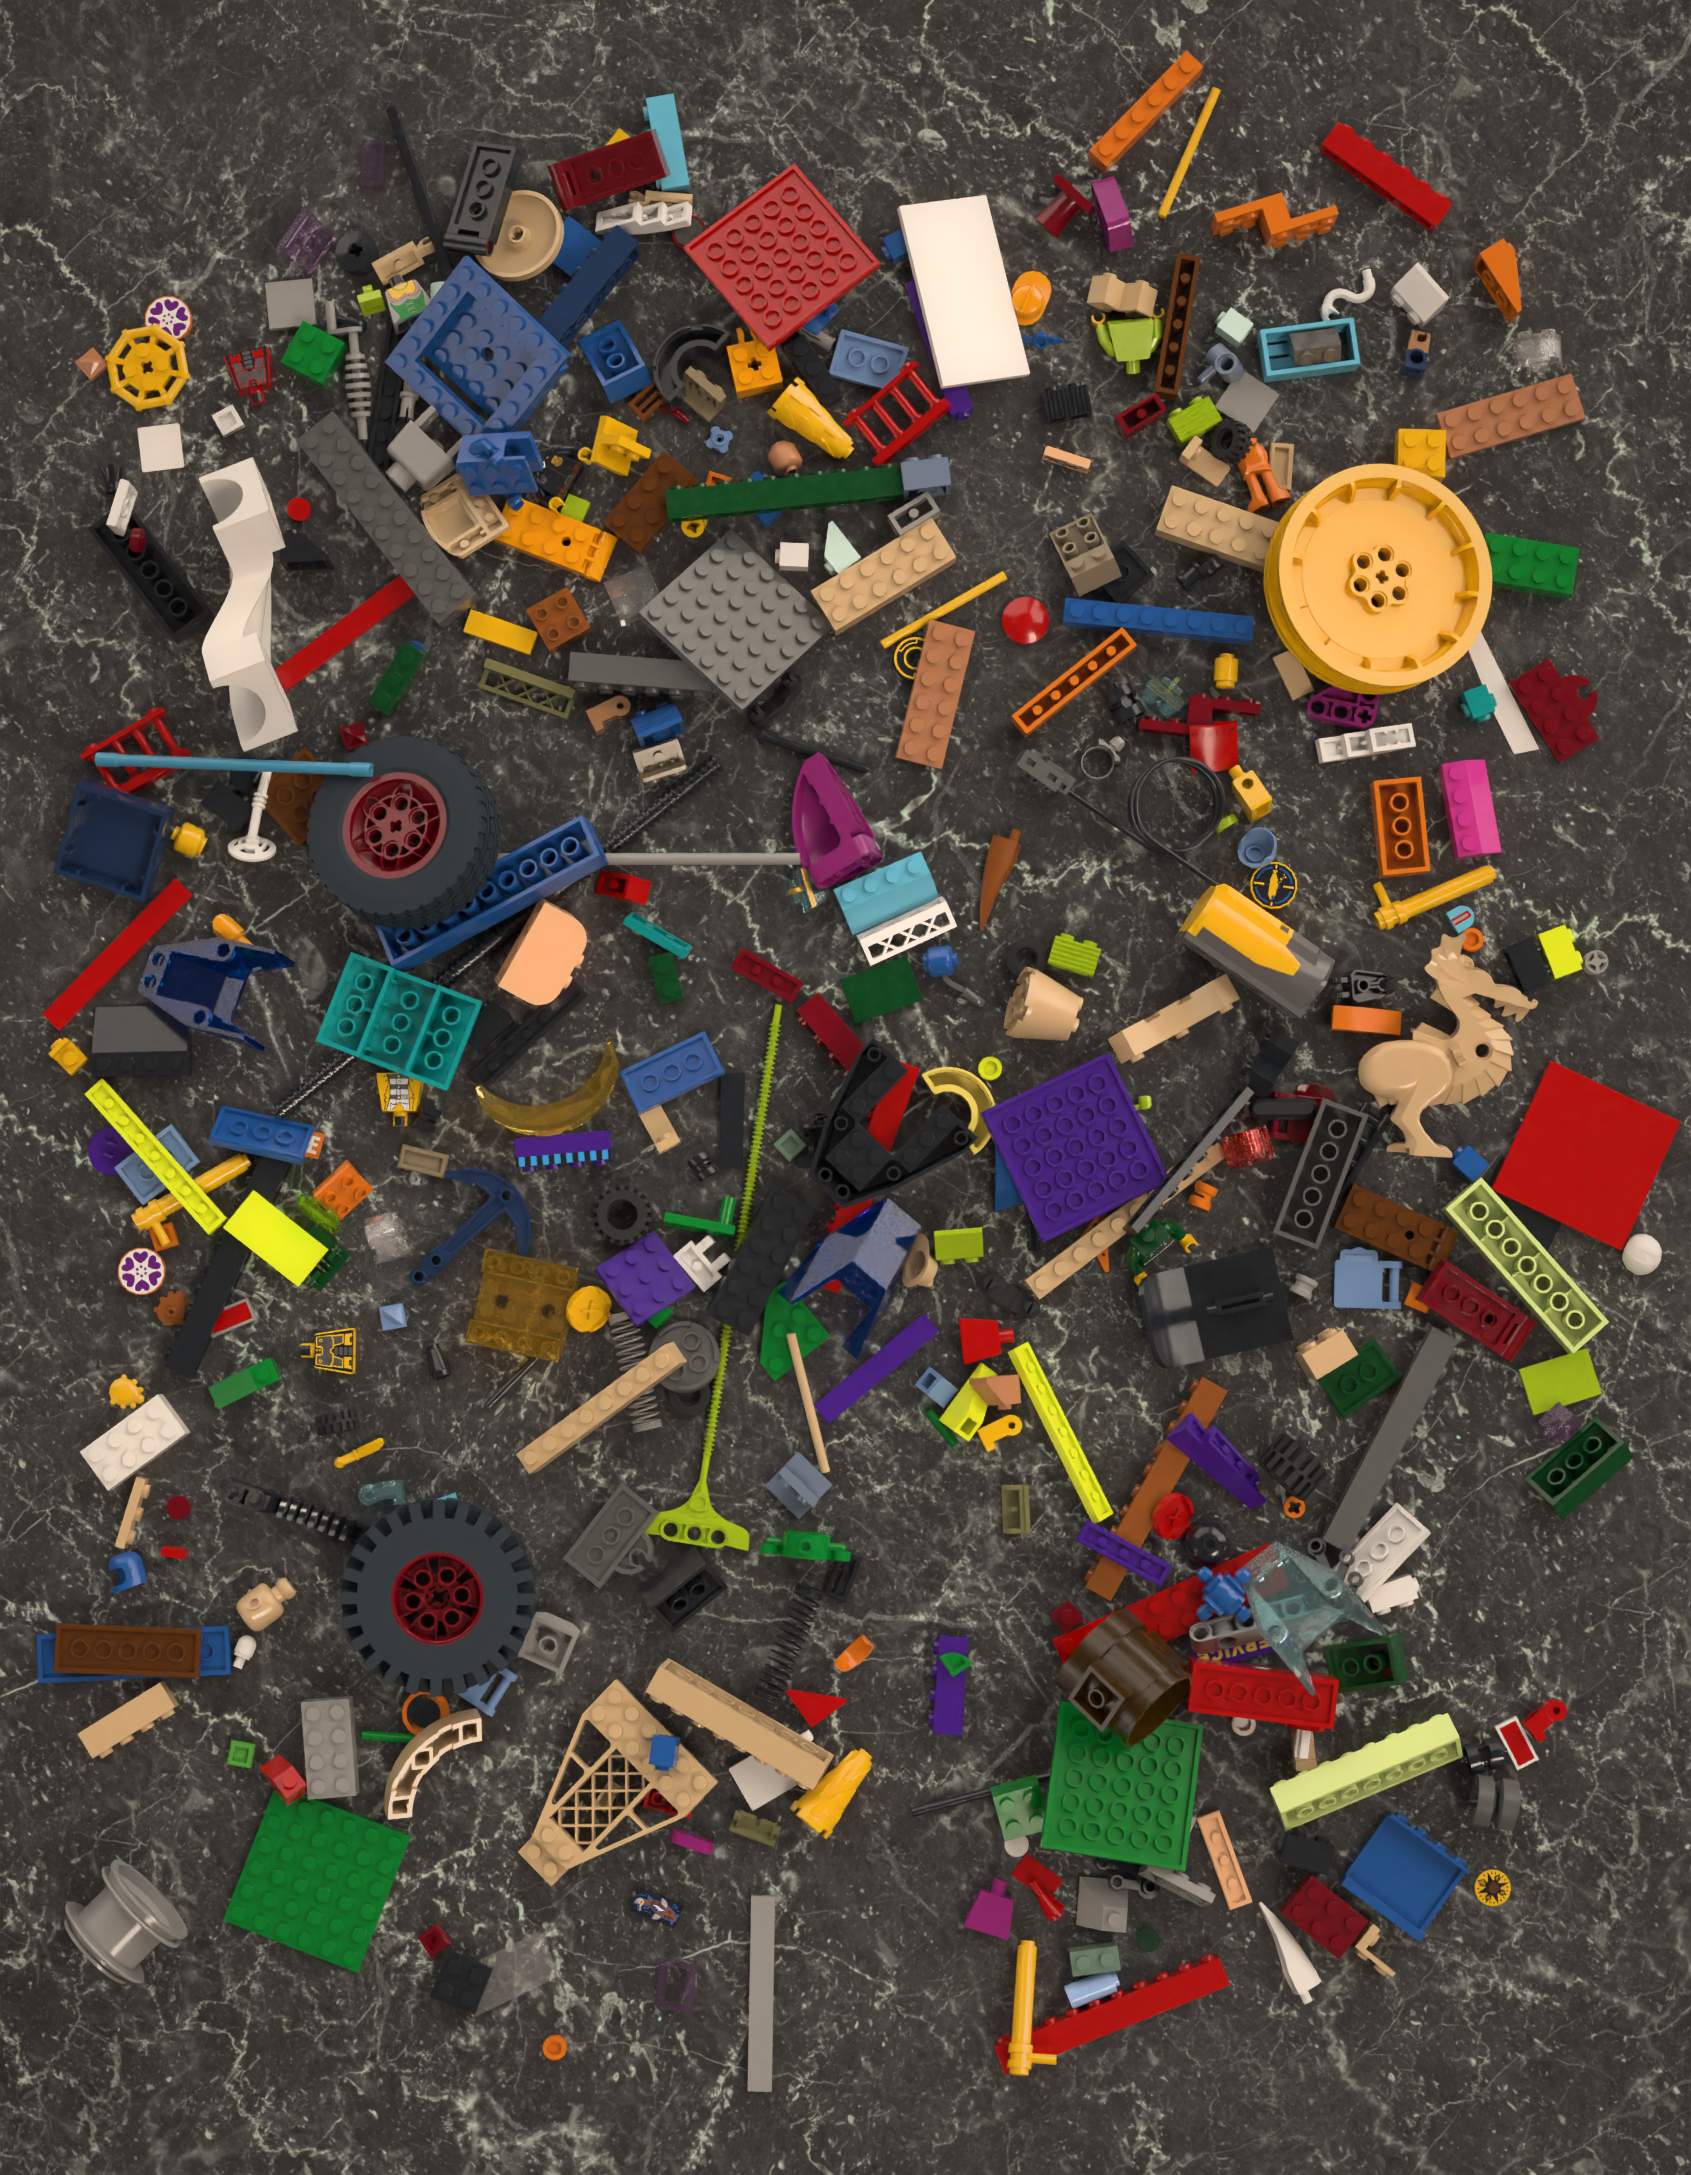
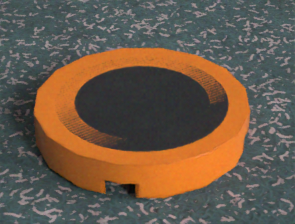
(422, 1710)

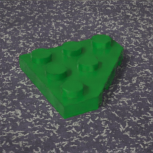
(783, 1319)

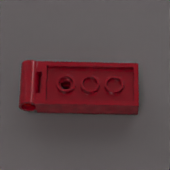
(620, 167)
(1467, 1303)

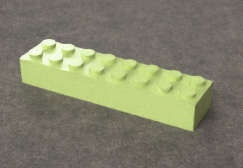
(1525, 1265)
(1366, 1771)

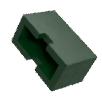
(666, 979)

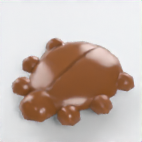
(172, 1308)

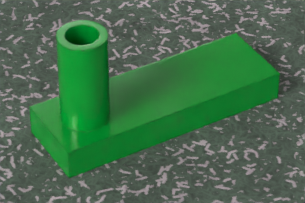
(722, 1228)

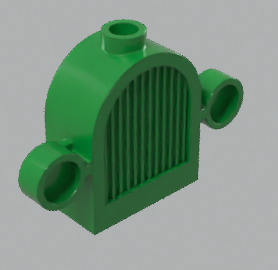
(805, 1546)

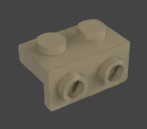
(702, 395)
(660, 760)

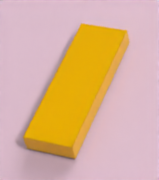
(500, 632)

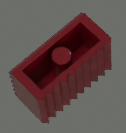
(1140, 416)

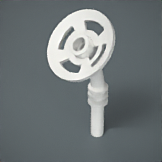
(252, 840)

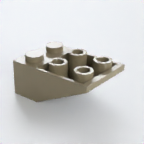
(1085, 554)

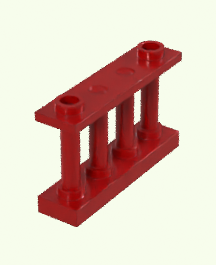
(919, 422)
(137, 780)

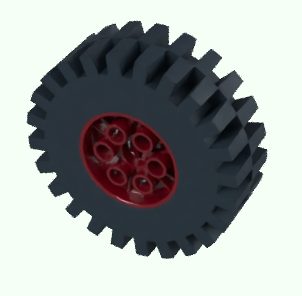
(401, 1548)

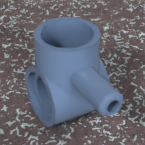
(1219, 359)

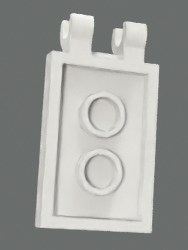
(761, 1782)

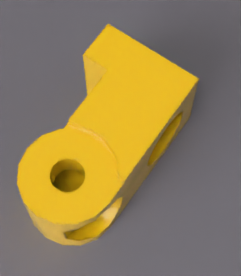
(998, 1429)

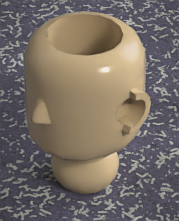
(264, 1605)

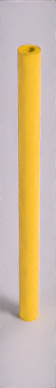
(1188, 153)
(944, 609)

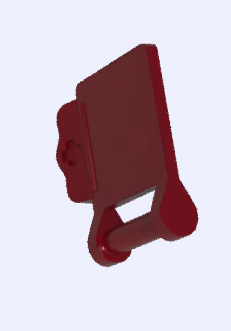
(1299, 1129)

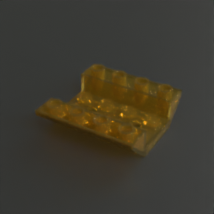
(521, 1324)

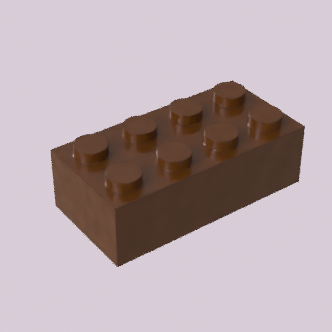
(642, 512)

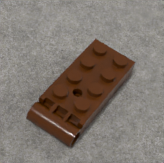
(1385, 1224)

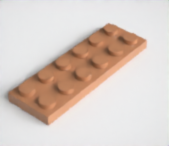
(1511, 416)
(935, 694)

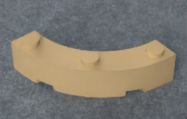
(1174, 1019)
(423, 1753)

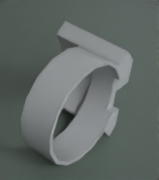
(1115, 745)

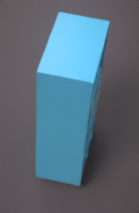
(1284, 369)

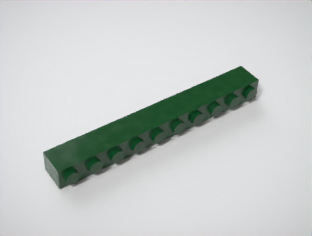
(783, 494)

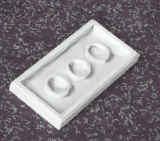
(1384, 1549)

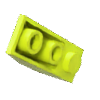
(967, 1408)

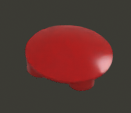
(1025, 620)

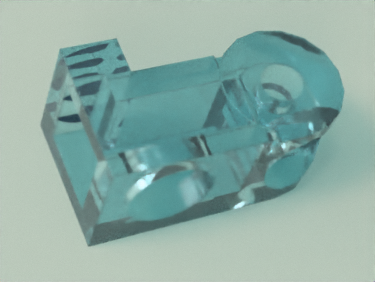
(374, 1492)

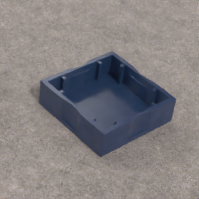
(114, 840)

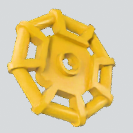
(134, 368)

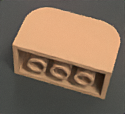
(543, 955)

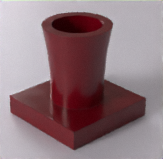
(1063, 208)

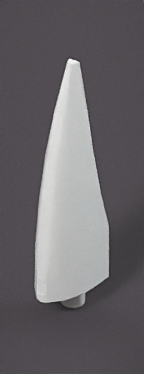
(1294, 1962)

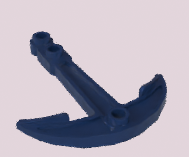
(483, 1217)

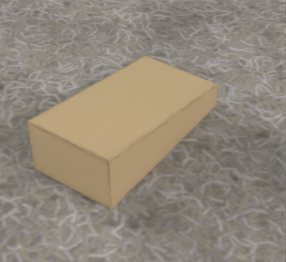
(602, 1799)

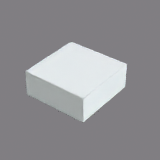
(228, 421)

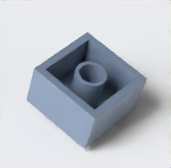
(924, 476)

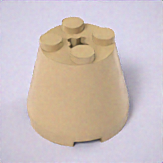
(1041, 1008)

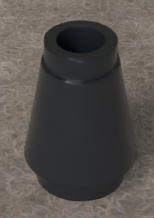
(437, 1362)

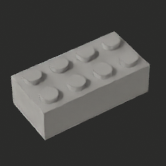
(330, 1747)

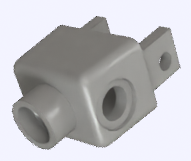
(418, 456)

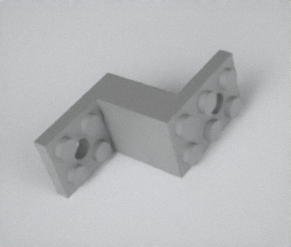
(1179, 1883)

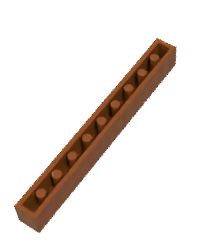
(1158, 1482)

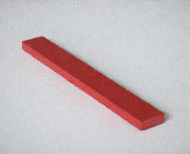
(344, 633)
(117, 954)

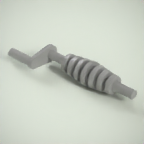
(356, 367)

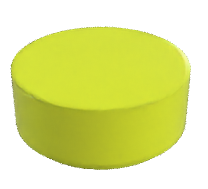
(990, 1068)

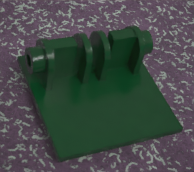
(330, 1262)

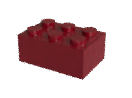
(1323, 1915)

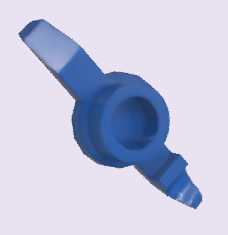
(1041, 339)

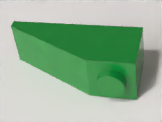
(245, 1383)

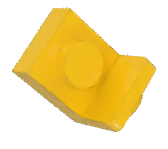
(68, 1055)

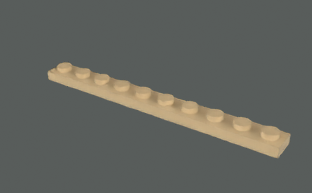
(1105, 1234)

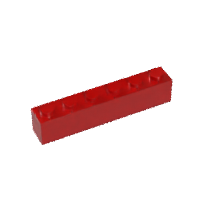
(1385, 176)

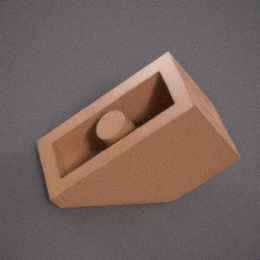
(998, 1390)

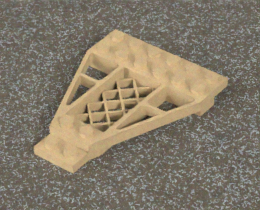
(630, 1731)

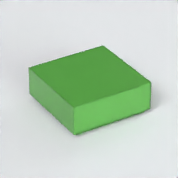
(241, 1754)

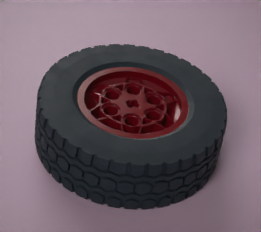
(421, 881)

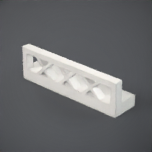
(903, 922)

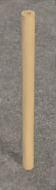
(808, 1403)

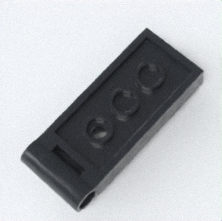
(483, 199)

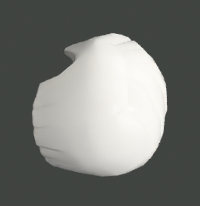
(1642, 1254)

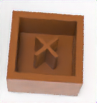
(559, 621)

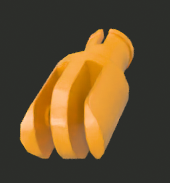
(229, 929)

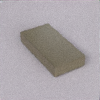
(423, 1161)

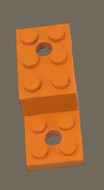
(1274, 221)

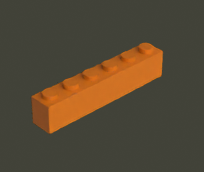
(1145, 112)
(1073, 682)

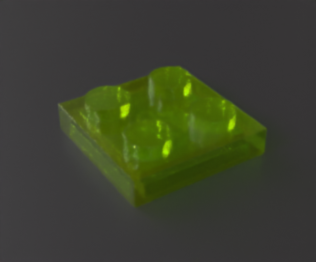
(312, 1209)

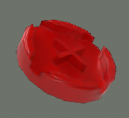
(1172, 1516)

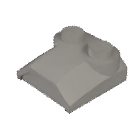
(549, 1641)

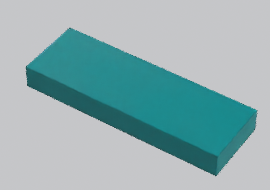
(657, 935)

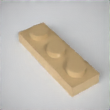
(133, 1512)

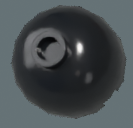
(1207, 1542)

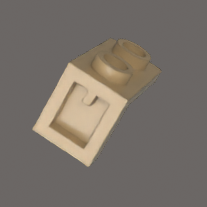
(1203, 462)
(660, 1129)
(1366, 1938)

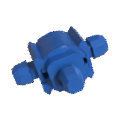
(1223, 1594)

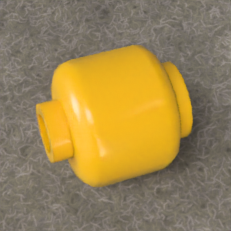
(189, 839)

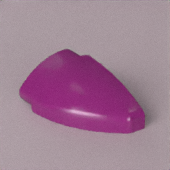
(829, 826)

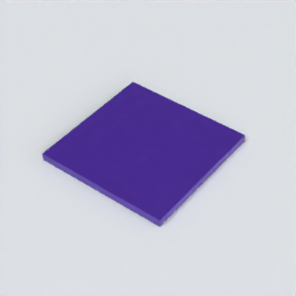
(1074, 1147)

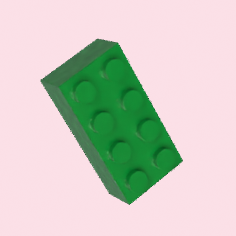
(1532, 566)

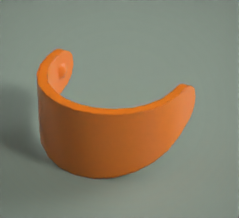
(854, 1654)

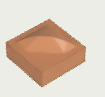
(92, 364)

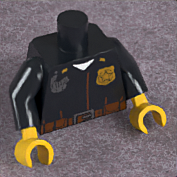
(560, 475)

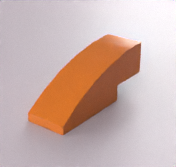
(1365, 1020)

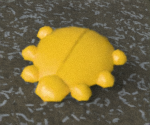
(125, 1393)

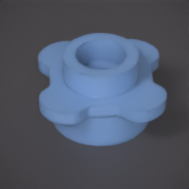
(717, 433)

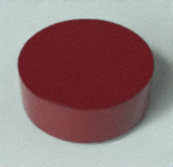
(137, 540)
(178, 1507)

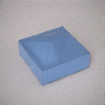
(393, 1316)

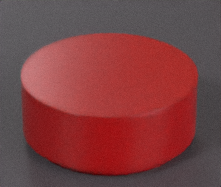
(299, 509)

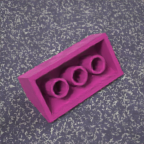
(1469, 809)

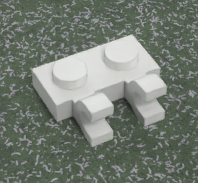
(698, 1265)

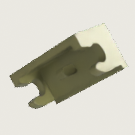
(1015, 1508)

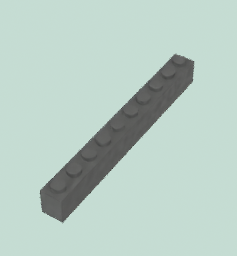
(1389, 1438)

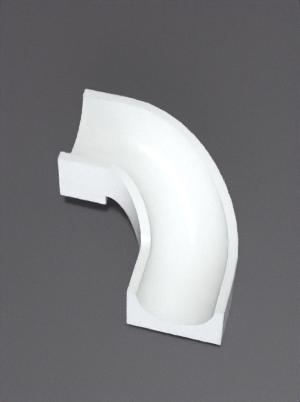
(240, 637)

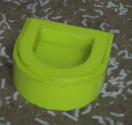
(1226, 822)

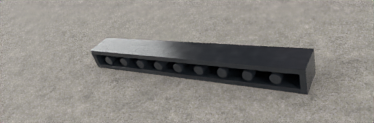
(221, 1276)

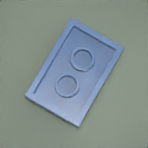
(867, 360)
(142, 1179)

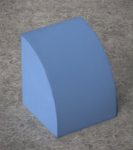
(936, 1387)

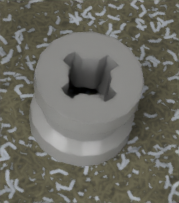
(1599, 961)
(1303, 1286)

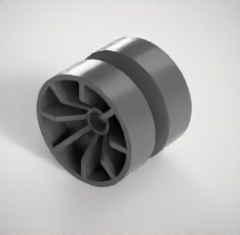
(1500, 1802)

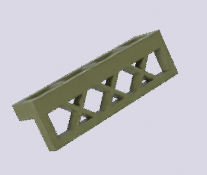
(531, 680)

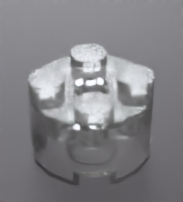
(1537, 351)
(385, 1237)

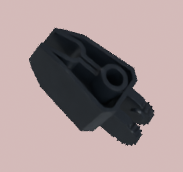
(1359, 986)

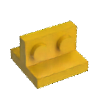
(616, 446)

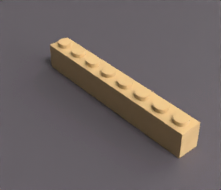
(601, 1407)

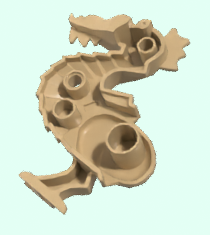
(1443, 1066)

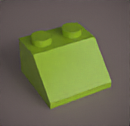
(958, 1245)

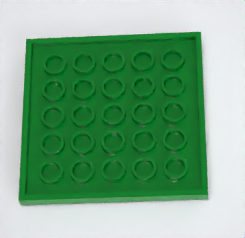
(1122, 1798)
(318, 1879)

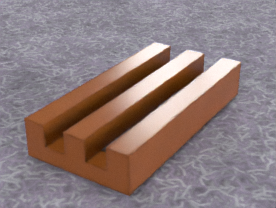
(638, 411)

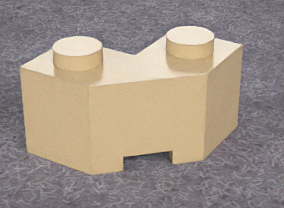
(1110, 294)

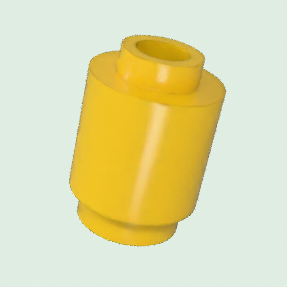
(1226, 671)

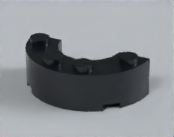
(680, 348)

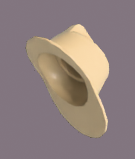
(920, 1265)

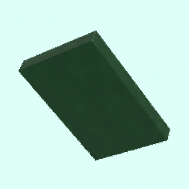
(881, 990)
(1359, 1378)

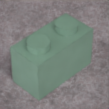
(1094, 1958)

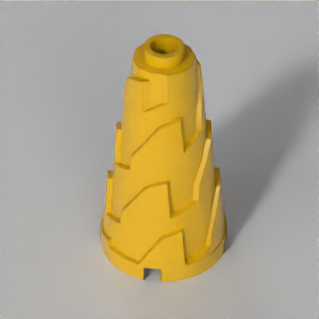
(803, 413)
(826, 1803)

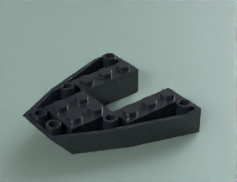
(854, 1164)

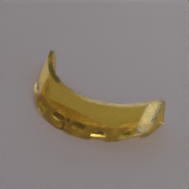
(561, 1115)

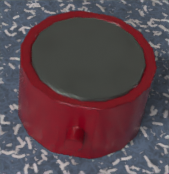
(684, 235)

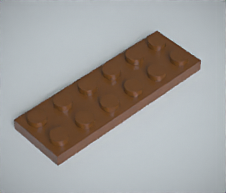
(128, 1650)

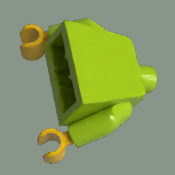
(1130, 338)

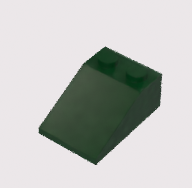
(1367, 1663)

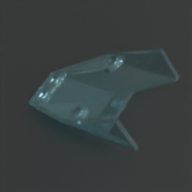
(1299, 1602)

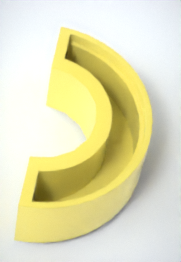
(971, 1090)

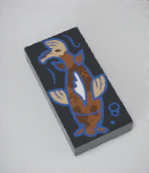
(656, 1907)

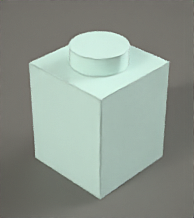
(1233, 327)

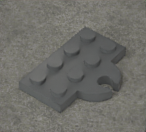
(614, 1538)

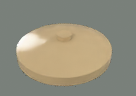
(527, 239)

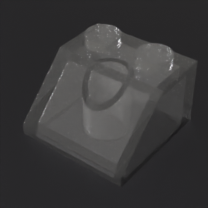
(631, 593)

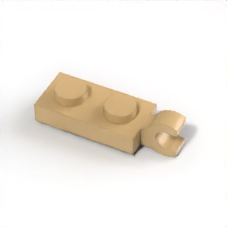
(653, 197)
(402, 260)

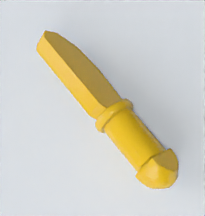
(360, 1452)

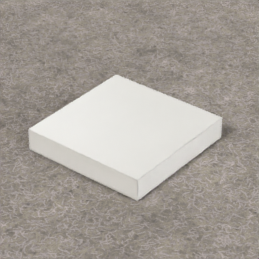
(122, 507)

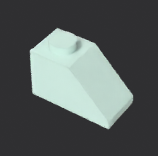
(838, 551)

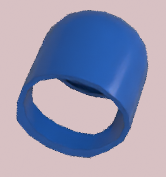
(129, 1570)

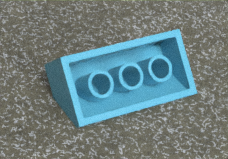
(886, 893)

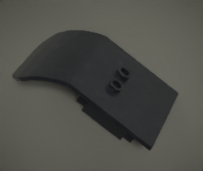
(1214, 1308)

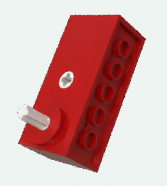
(1263, 1695)

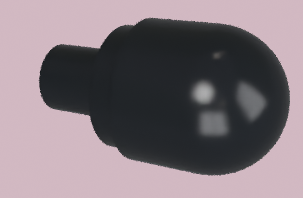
(352, 321)

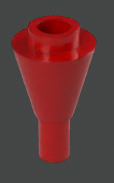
(1050, 1905)

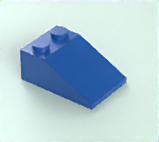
(615, 361)
(658, 724)

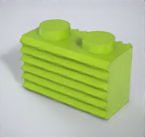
(1194, 420)
(1074, 956)

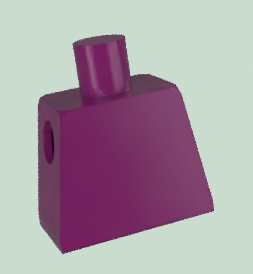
(991, 1911)

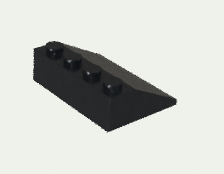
(140, 1043)

